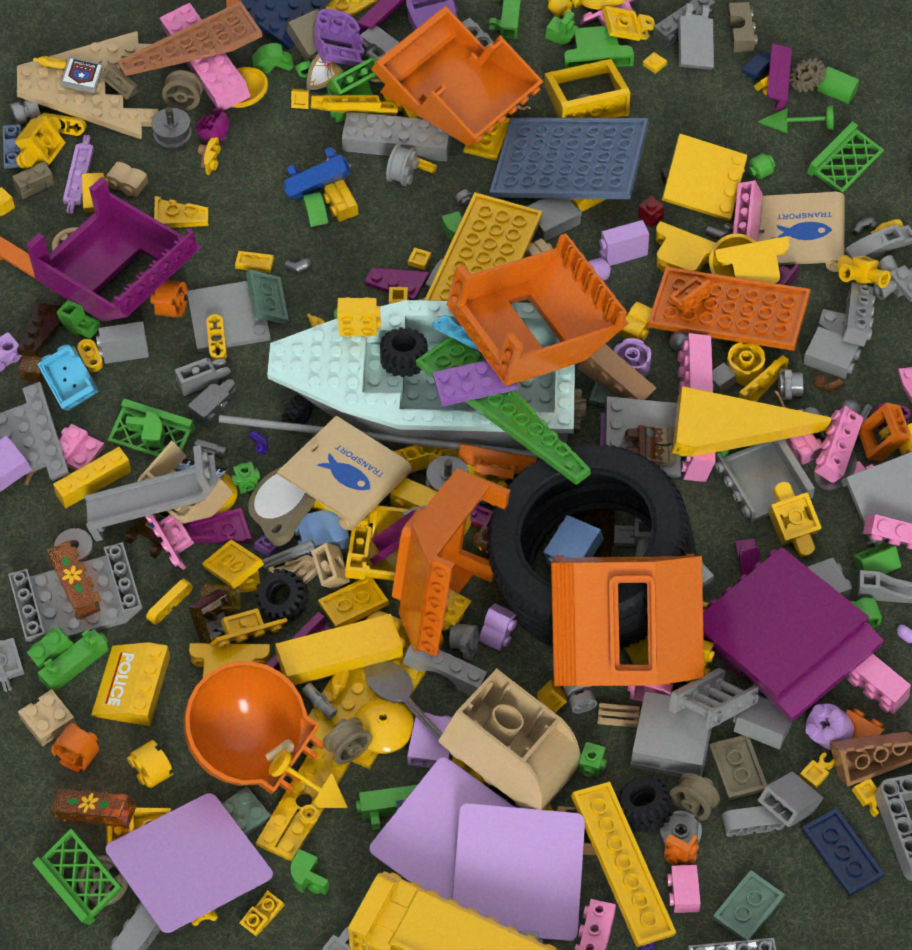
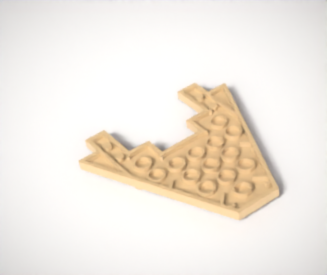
(44, 87)

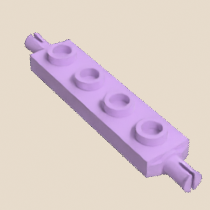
(80, 165)

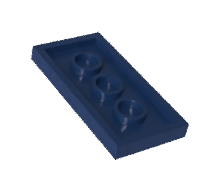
(843, 852)

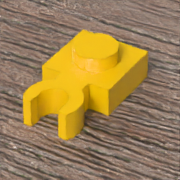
(816, 772)
(866, 795)

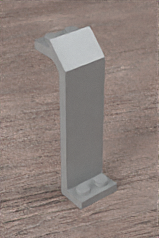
(152, 495)

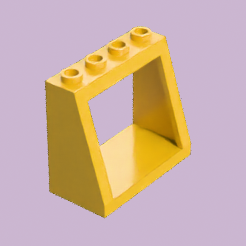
(604, 105)

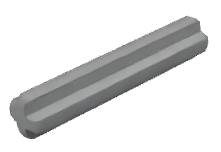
(289, 554)

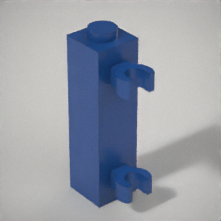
(316, 177)

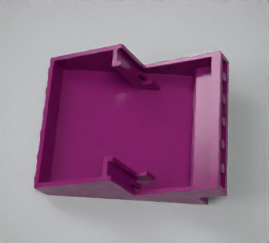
(788, 633)

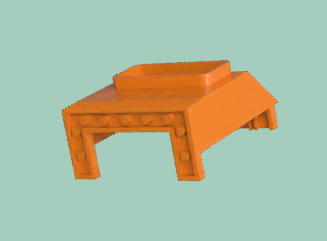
(562, 291)
(433, 557)
(588, 620)

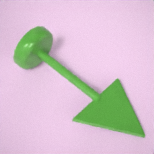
(780, 120)

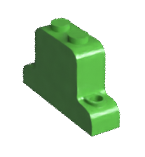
(595, 45)

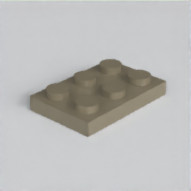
(738, 767)

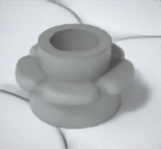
(463, 197)

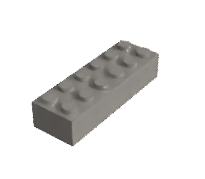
(380, 134)

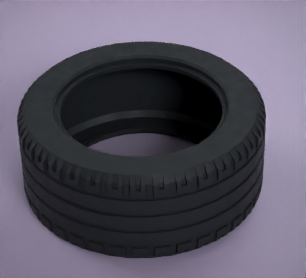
(543, 499)

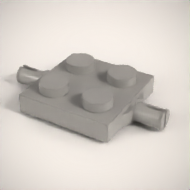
(9, 663)

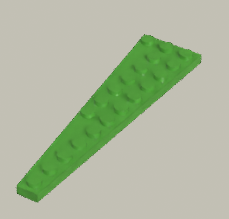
(509, 412)

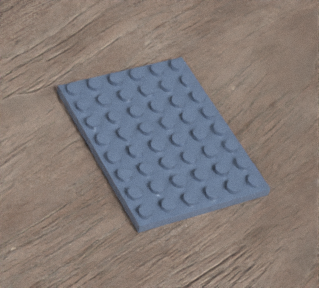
(570, 158)

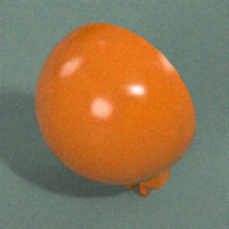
(240, 717)

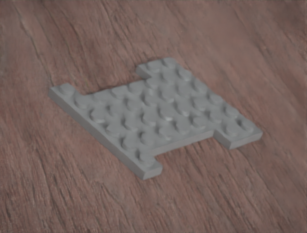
(34, 433)

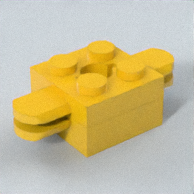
(39, 142)
(794, 519)

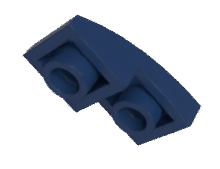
(757, 65)

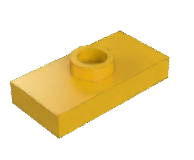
(254, 261)

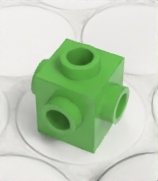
(245, 477)
(592, 760)

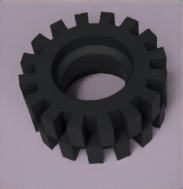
(297, 410)

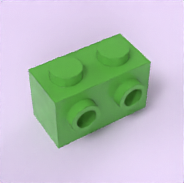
(50, 646)

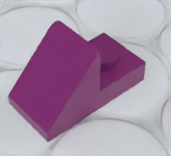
(747, 555)

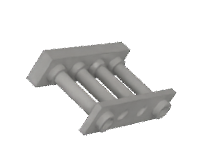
(711, 685)

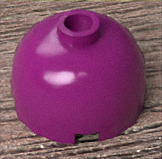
(214, 125)

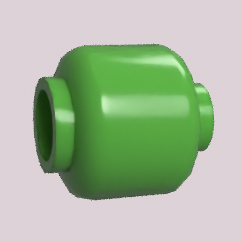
(761, 166)

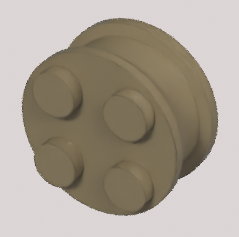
(182, 90)
(347, 740)
(695, 795)

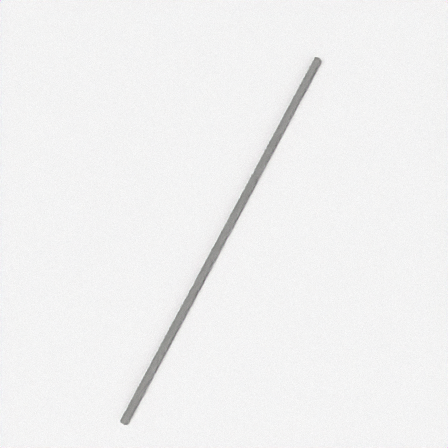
(376, 436)

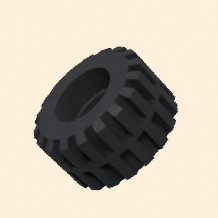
(401, 350)
(272, 584)
(651, 815)

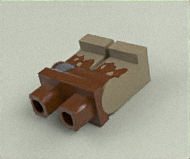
(653, 443)

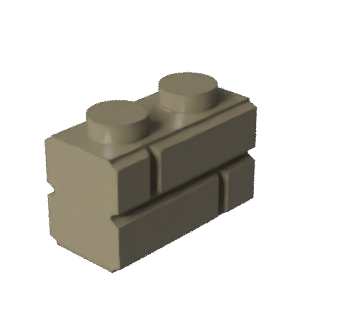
(33, 180)

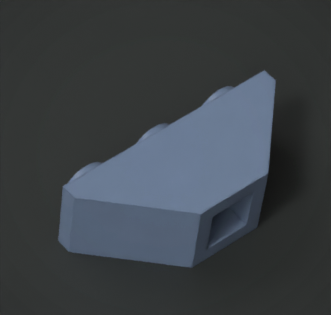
(10, 148)

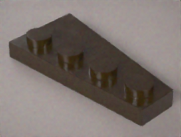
(39, 328)

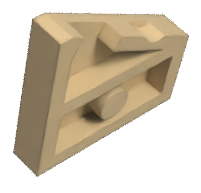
(303, 567)

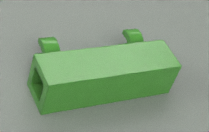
(509, 21)
(73, 660)
(381, 803)

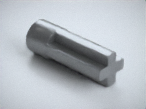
(211, 448)

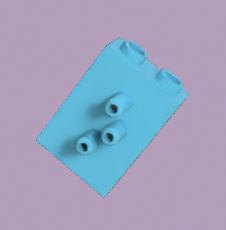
(67, 377)

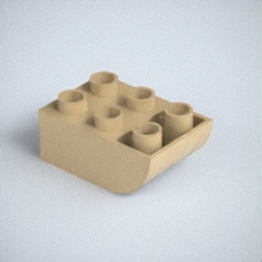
(513, 742)

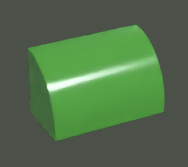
(839, 85)
(879, 558)

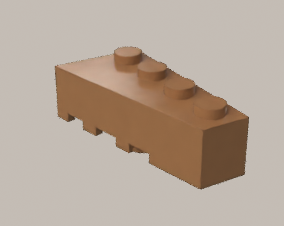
(616, 375)
(870, 756)

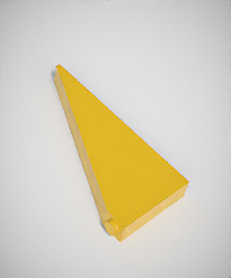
(721, 422)

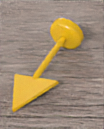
(327, 796)

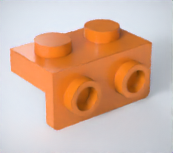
(691, 294)
(863, 726)
(679, 852)

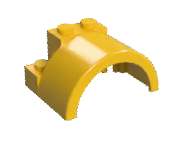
(363, 548)

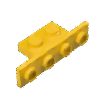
(243, 625)

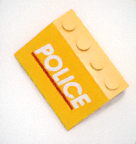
(132, 683)

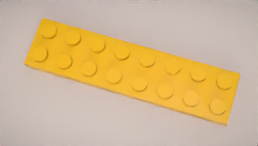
(623, 864)

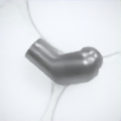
(298, 267)

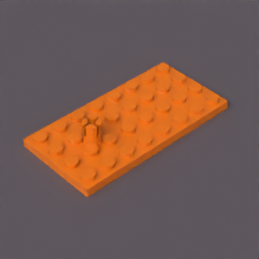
(735, 309)

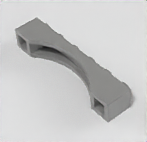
(883, 587)

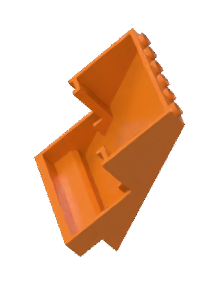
(456, 80)

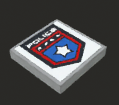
(81, 75)

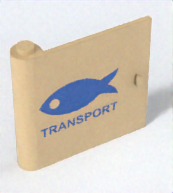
(812, 225)
(346, 471)

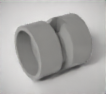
(24, 111)
(580, 698)

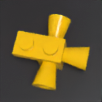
(862, 270)

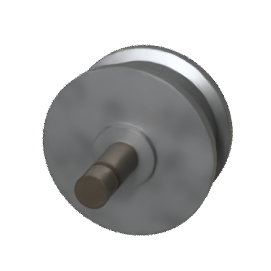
(171, 128)
(441, 469)

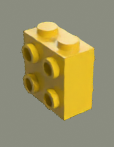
(358, 317)

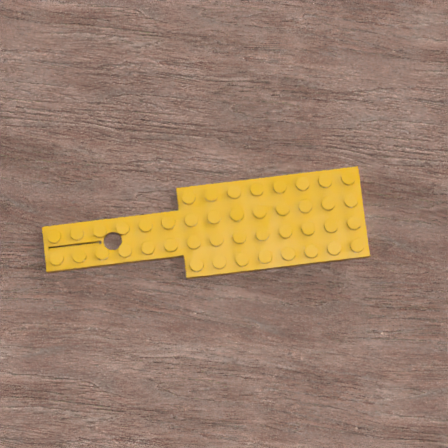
(318, 769)

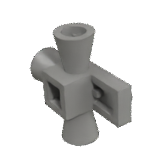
(900, 280)
(633, 536)

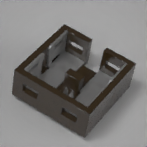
(207, 615)

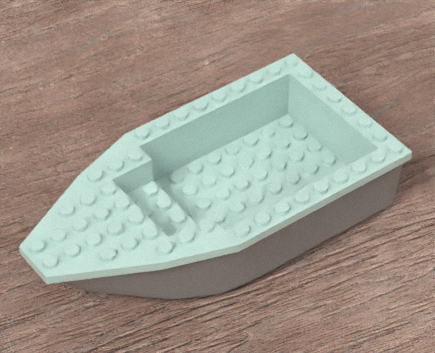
(349, 382)

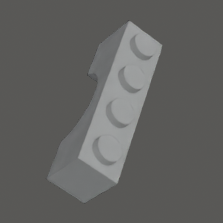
(464, 675)

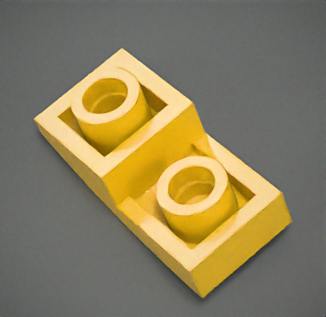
(210, 156)
(261, 915)

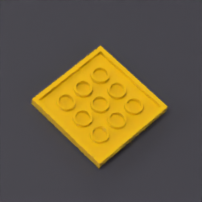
(704, 177)

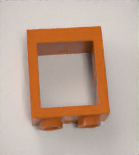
(898, 428)

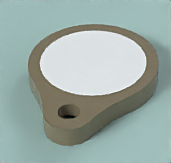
(277, 506)

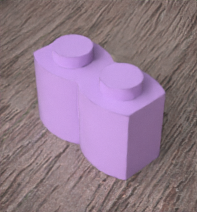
(497, 627)

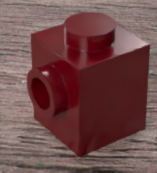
(651, 211)

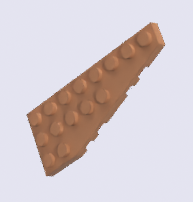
(209, 37)

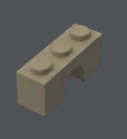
(741, 16)

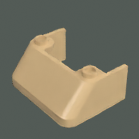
(167, 463)

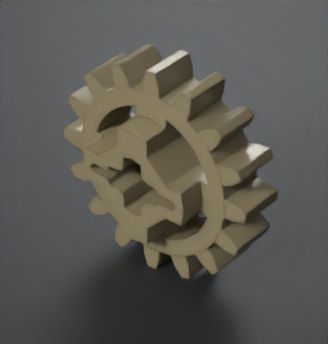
(808, 75)
(579, 408)

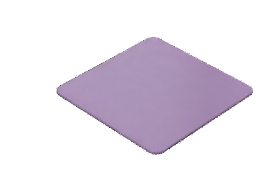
(424, 830)
(188, 862)
(521, 867)

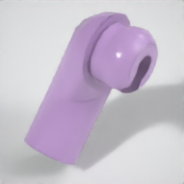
(905, 633)

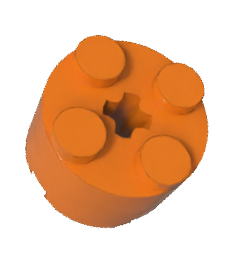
(169, 299)
(75, 748)

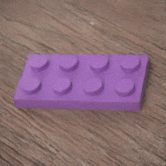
(468, 383)

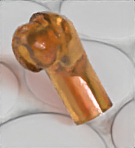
(827, 386)

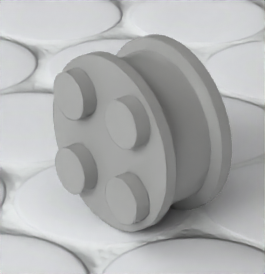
(402, 165)

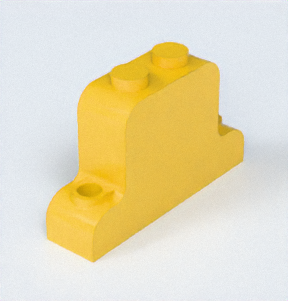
(681, 249)
(755, 260)
(213, 657)

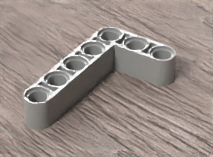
(900, 819)

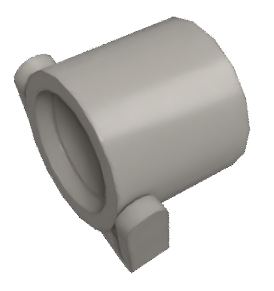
(790, 384)
(465, 638)

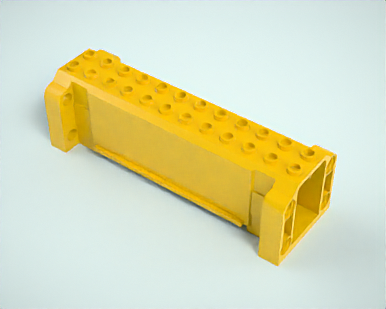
(411, 918)

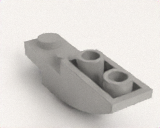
(881, 241)

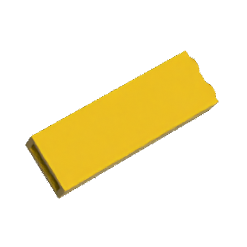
(340, 649)

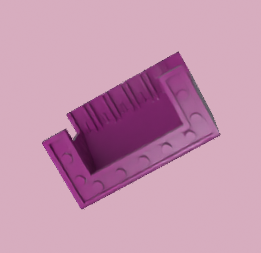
(103, 249)

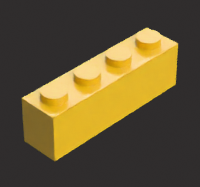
(92, 477)

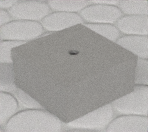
(670, 740)

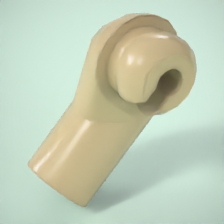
(286, 744)

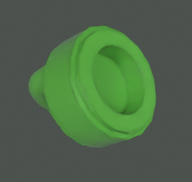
(302, 66)

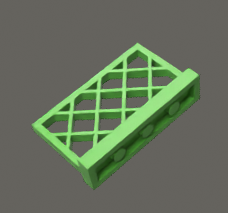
(832, 152)
(168, 420)
(63, 887)

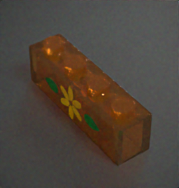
(73, 579)
(93, 807)

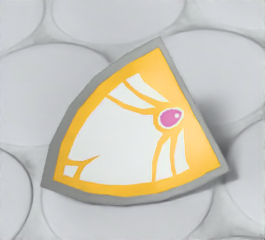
(321, 73)

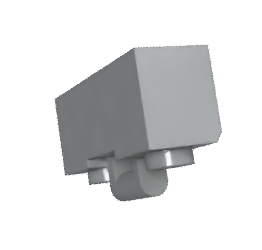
(377, 42)

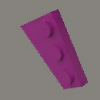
(385, 278)
(220, 528)

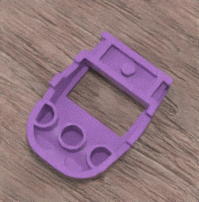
(421, 10)
(340, 29)

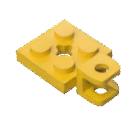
(626, 24)

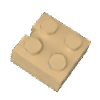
(46, 718)

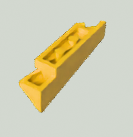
(354, 103)

